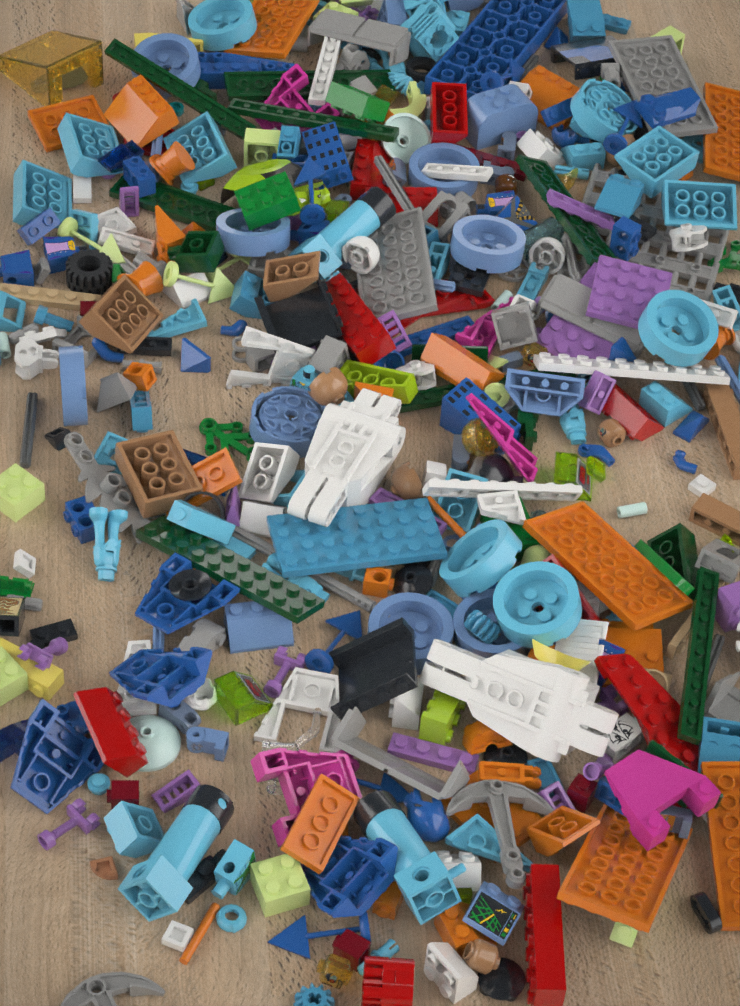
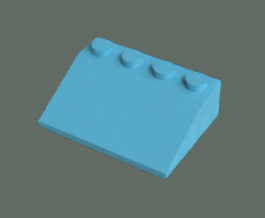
(85, 143)
(206, 147)
(656, 158)
(40, 189)
(699, 204)

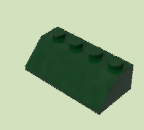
(679, 550)

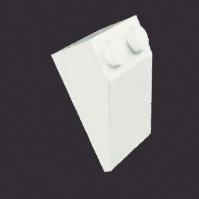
(268, 472)

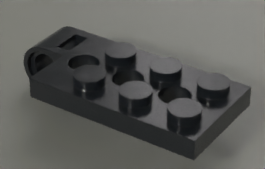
(475, 286)

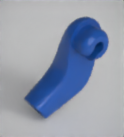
(105, 353)
(596, 451)

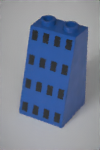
(327, 152)
(458, 412)

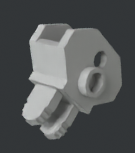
(351, 59)

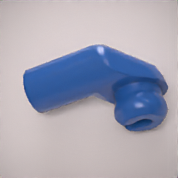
(234, 330)
(682, 464)

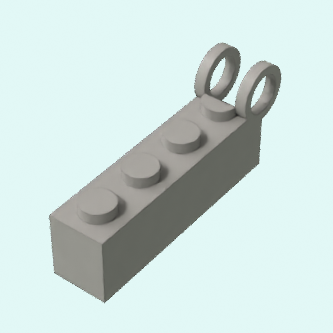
(256, 358)

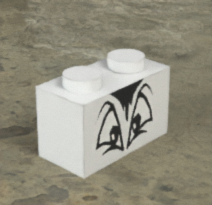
(624, 737)

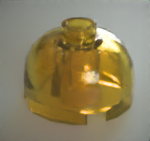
(478, 439)

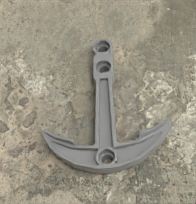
(498, 795)
(110, 985)

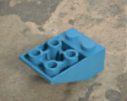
(243, 295)
(719, 741)

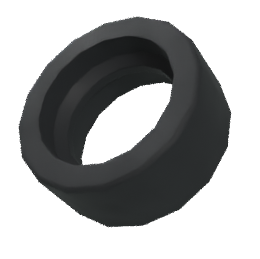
(418, 63)

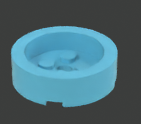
(222, 23)
(591, 110)
(686, 316)
(480, 558)
(529, 587)

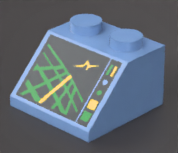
(493, 912)

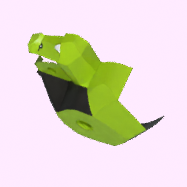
(266, 169)

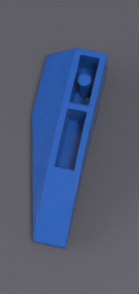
(215, 64)

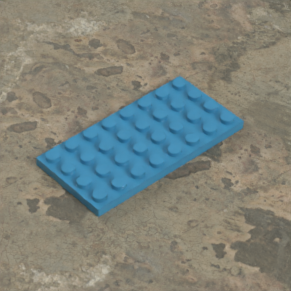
(357, 538)

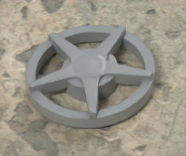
(515, 272)

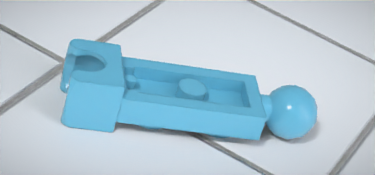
(533, 281)

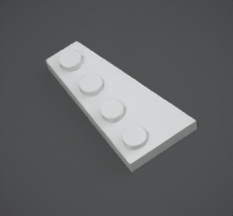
(134, 705)

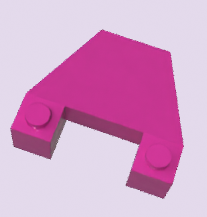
(287, 95)
(297, 775)
(649, 786)

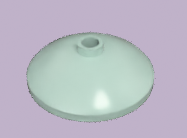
(411, 131)
(161, 743)

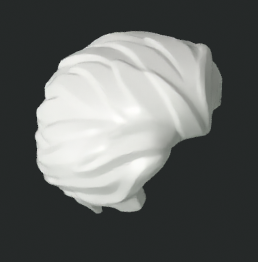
(203, 697)

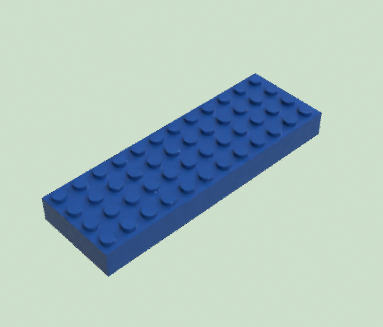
(497, 33)

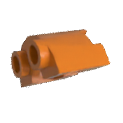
(479, 736)

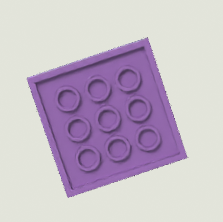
(624, 290)

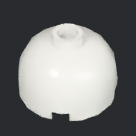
(549, 253)
(361, 254)

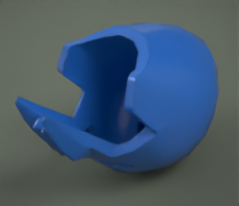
(428, 819)

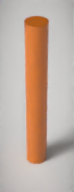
(445, 517)
(199, 933)

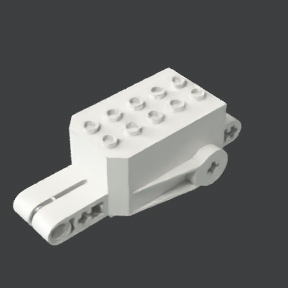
(348, 456)
(524, 699)

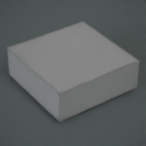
(41, 270)

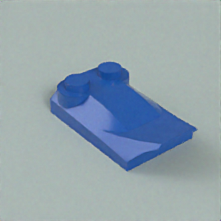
(668, 107)

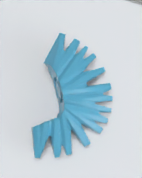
(402, 80)

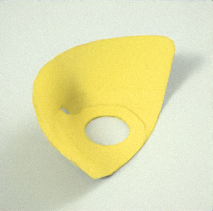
(550, 655)

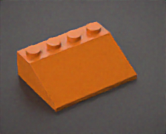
(549, 90)
(140, 112)

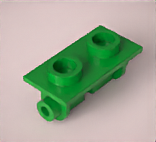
(16, 586)

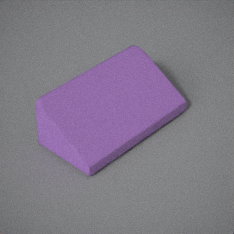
(597, 392)
(233, 507)

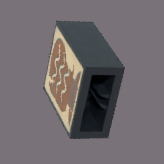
(11, 616)

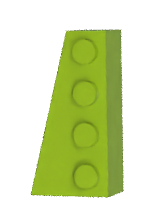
(402, 382)
(440, 718)

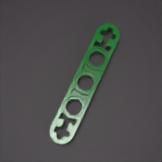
(664, 567)

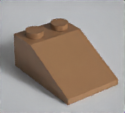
(290, 275)

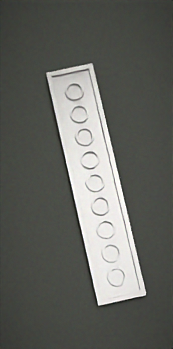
(636, 369)

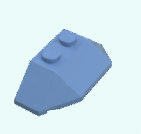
(543, 392)

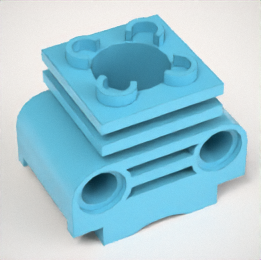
(430, 31)

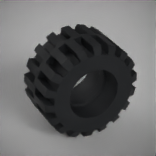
(89, 272)

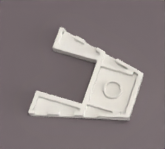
(286, 363)
(304, 692)

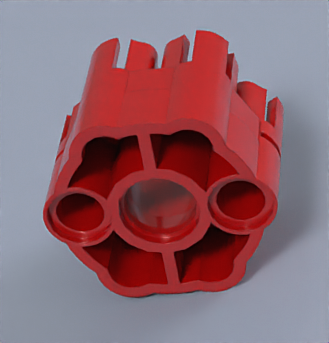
(387, 981)

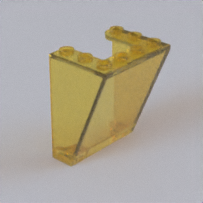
(43, 60)

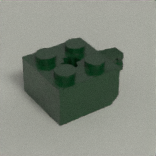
(198, 252)

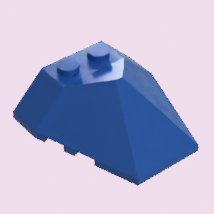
(169, 613)
(162, 675)
(52, 759)
(353, 876)

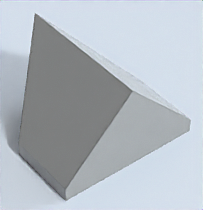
(183, 11)
(114, 391)

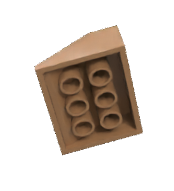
(122, 316)
(156, 472)

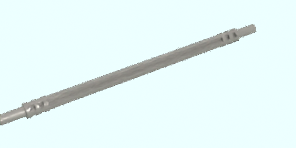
(322, 579)

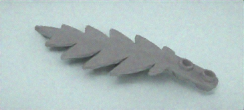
(104, 483)

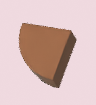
(104, 868)

